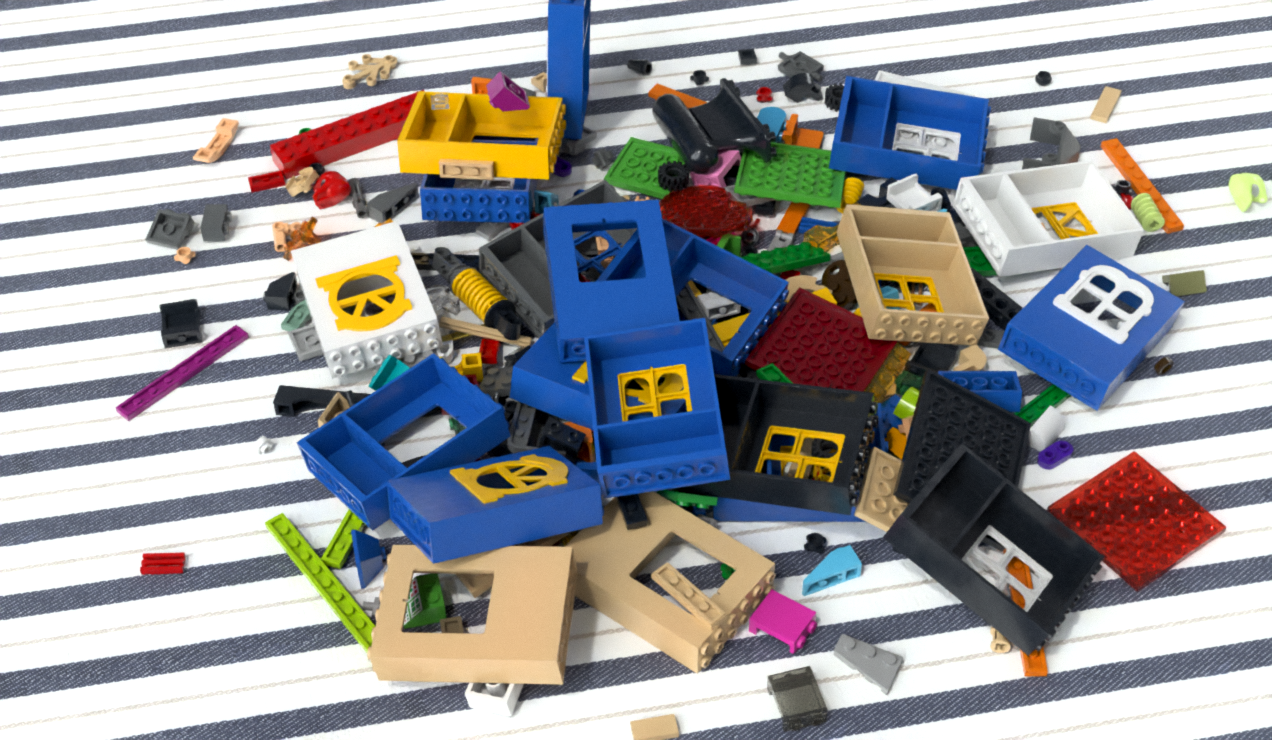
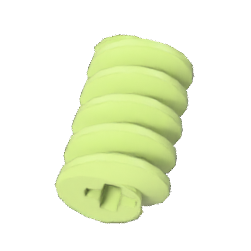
(1147, 212)

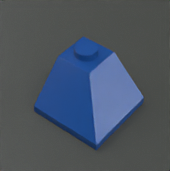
(367, 556)

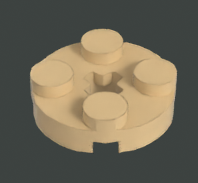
(302, 182)

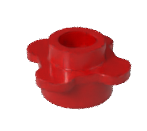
(764, 94)

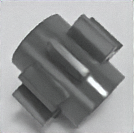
(602, 158)

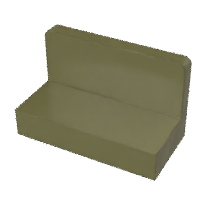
(1186, 282)

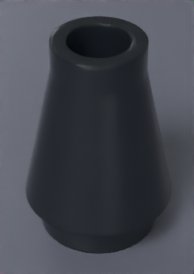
(642, 67)

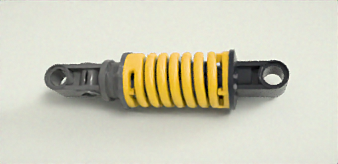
(478, 294)

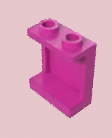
(783, 620)

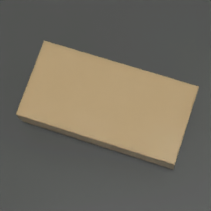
(655, 728)

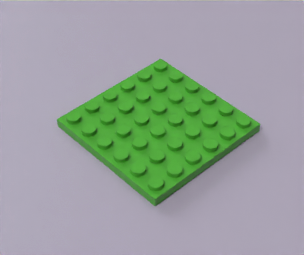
(792, 175)

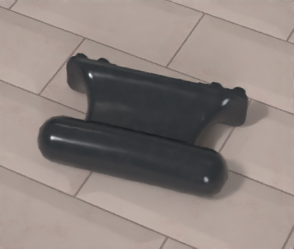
(711, 127)

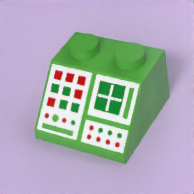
(425, 601)

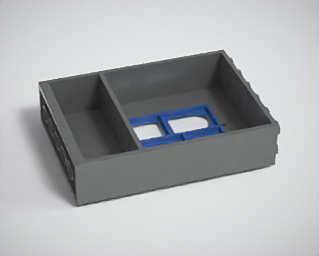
(519, 262)

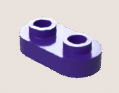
(562, 168)
(1057, 454)

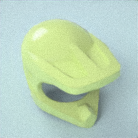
(1241, 190)

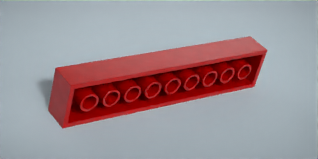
(342, 137)

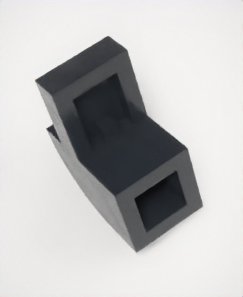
(800, 85)

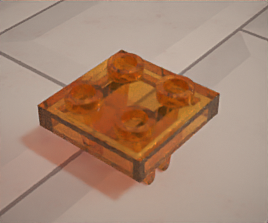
(301, 237)

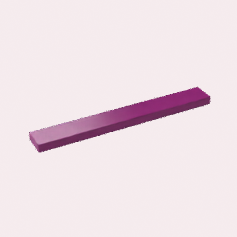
(181, 373)

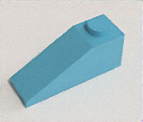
(835, 569)

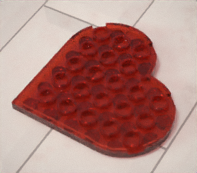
(706, 211)

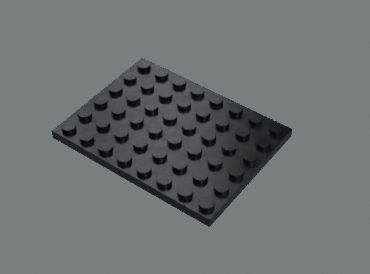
(952, 416)

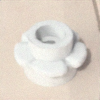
(263, 445)

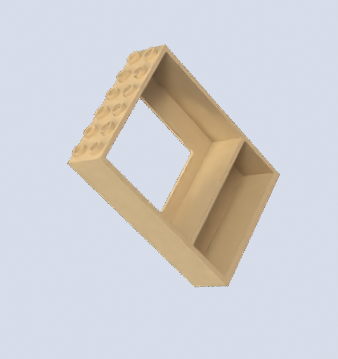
(612, 557)
(524, 624)

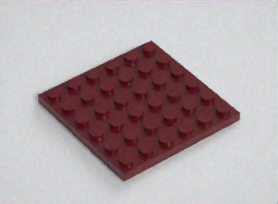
(820, 345)

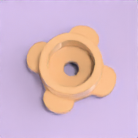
(184, 255)

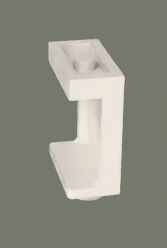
(910, 195)

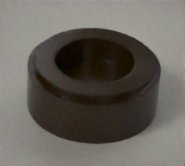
(1163, 365)

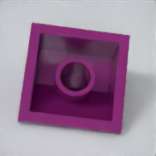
(506, 94)

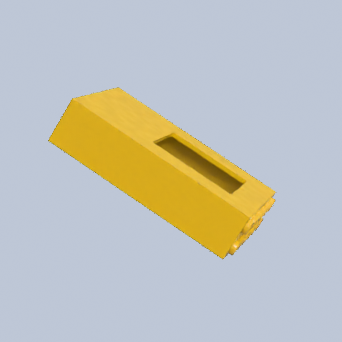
(450, 132)

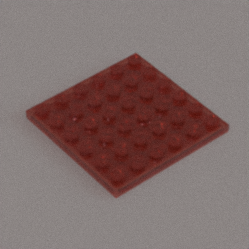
(1137, 520)

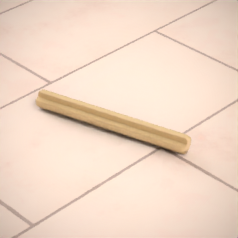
(481, 331)

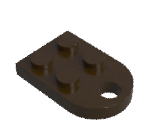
(840, 284)

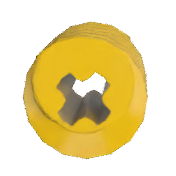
(851, 192)

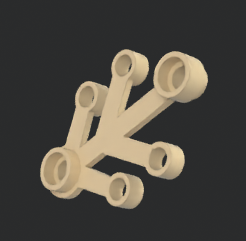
(388, 62)

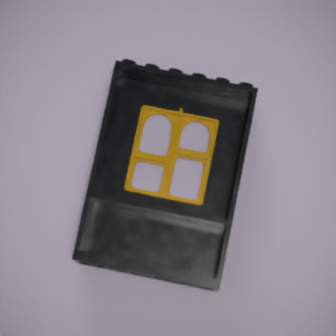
(759, 409)

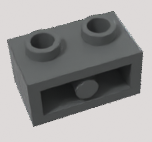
(215, 222)

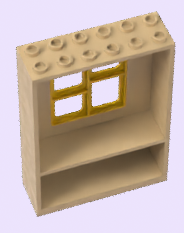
(905, 249)

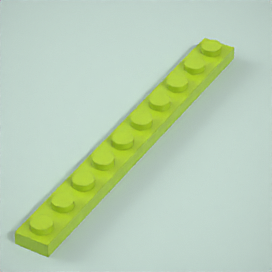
(322, 579)

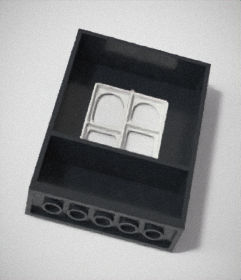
(973, 501)

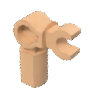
(280, 231)

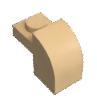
(971, 359)

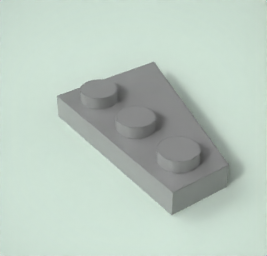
(873, 662)

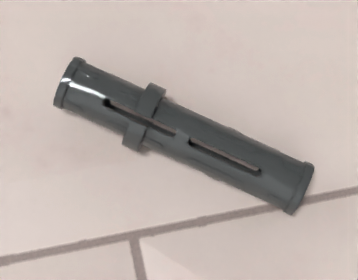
(360, 208)

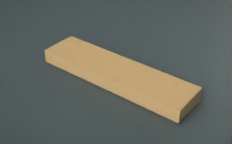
(689, 596)

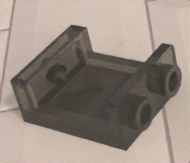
(797, 698)

